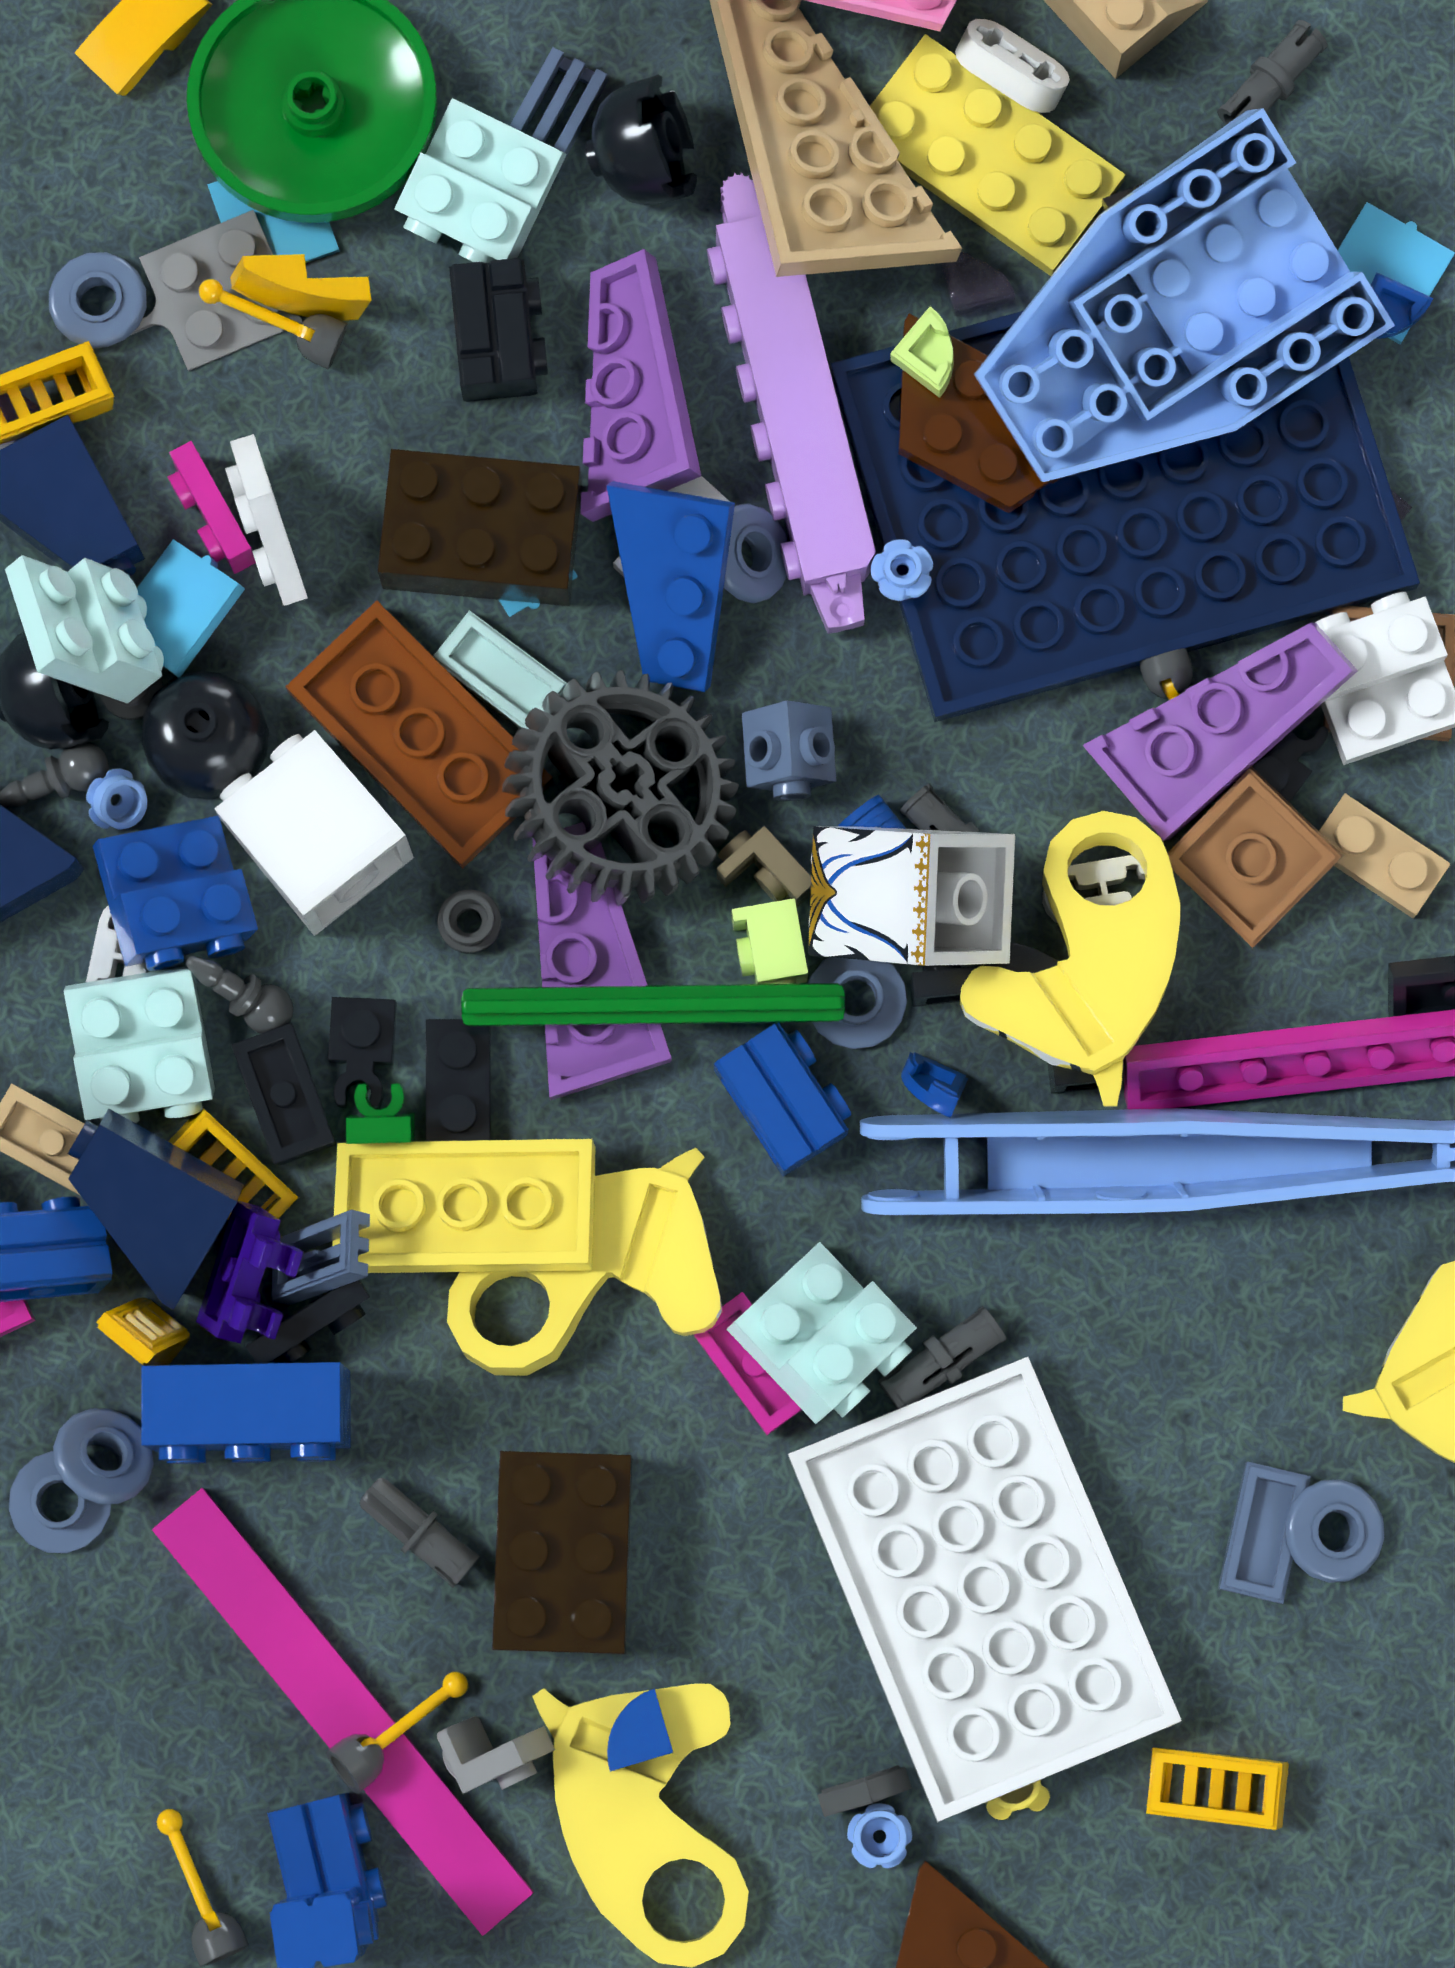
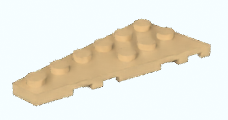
(819, 152)

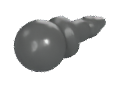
(73, 770)
(261, 1005)

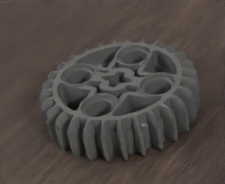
(616, 761)

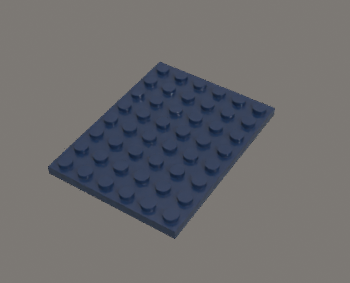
(1131, 552)

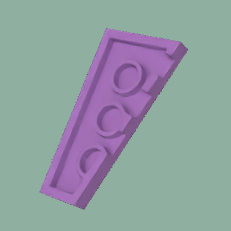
(636, 387)
(1205, 739)
(590, 947)

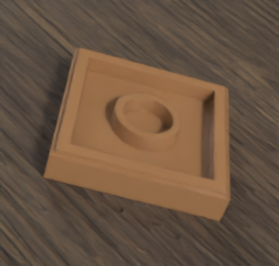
(1252, 857)

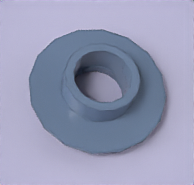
(85, 273)
(764, 538)
(888, 1008)
(117, 1434)
(32, 1522)
(1365, 1528)

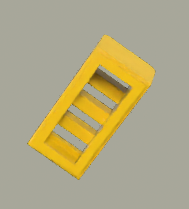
(75, 360)
(202, 1122)
(144, 1331)
(1273, 1798)

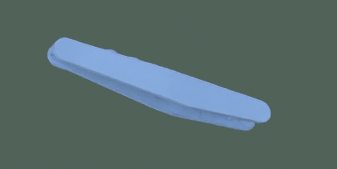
(1157, 1159)

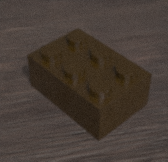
(480, 527)
(562, 1552)

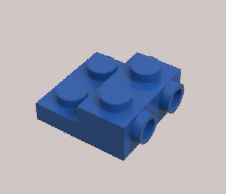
(174, 893)

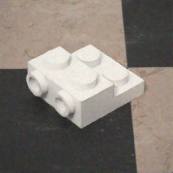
(1400, 678)

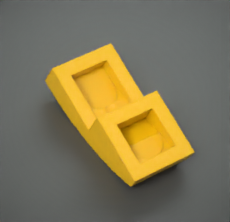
(135, 37)
(284, 285)

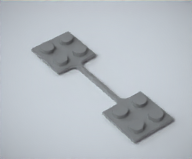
(176, 272)

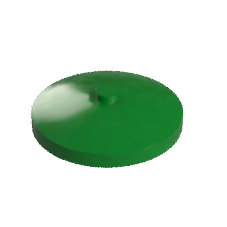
(312, 105)

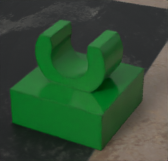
(380, 1124)

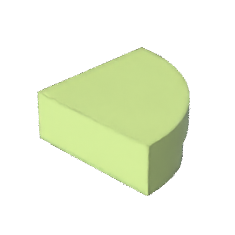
(927, 352)

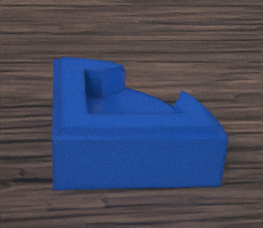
(1400, 302)
(933, 1083)
(638, 1733)

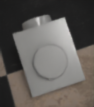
(475, 1762)

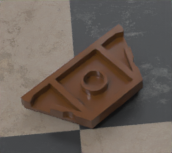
(964, 435)
(953, 1932)

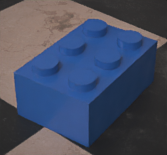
(246, 1411)

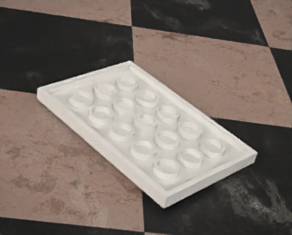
(983, 1589)

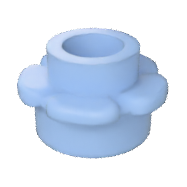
(898, 586)
(130, 806)
(897, 1831)

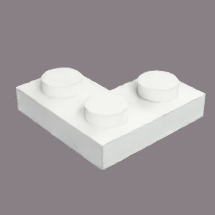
(261, 514)

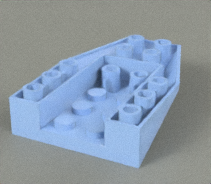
(1181, 312)

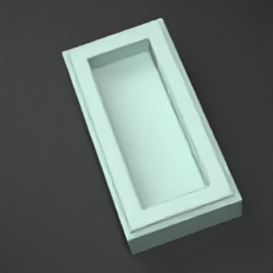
(496, 670)

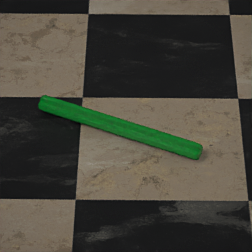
(653, 1004)

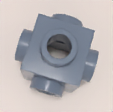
(789, 749)

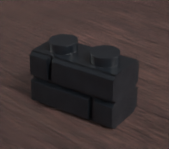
(495, 330)

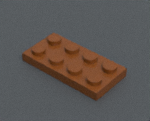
(413, 731)

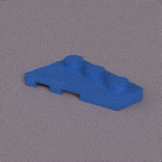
(674, 578)

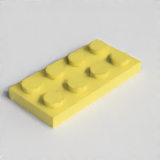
(993, 156)
(471, 1204)

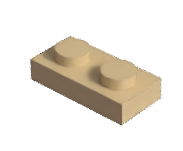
(1383, 856)
(38, 1135)

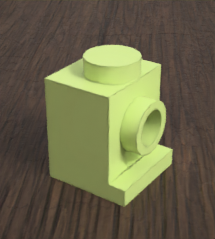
(773, 943)

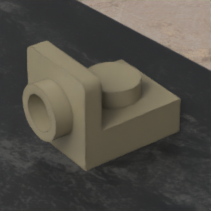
(778, 870)

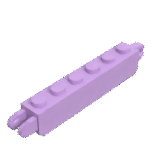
(796, 411)

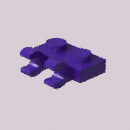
(232, 1291)

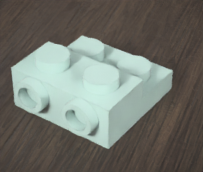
(479, 185)
(86, 626)
(140, 1044)
(823, 1334)

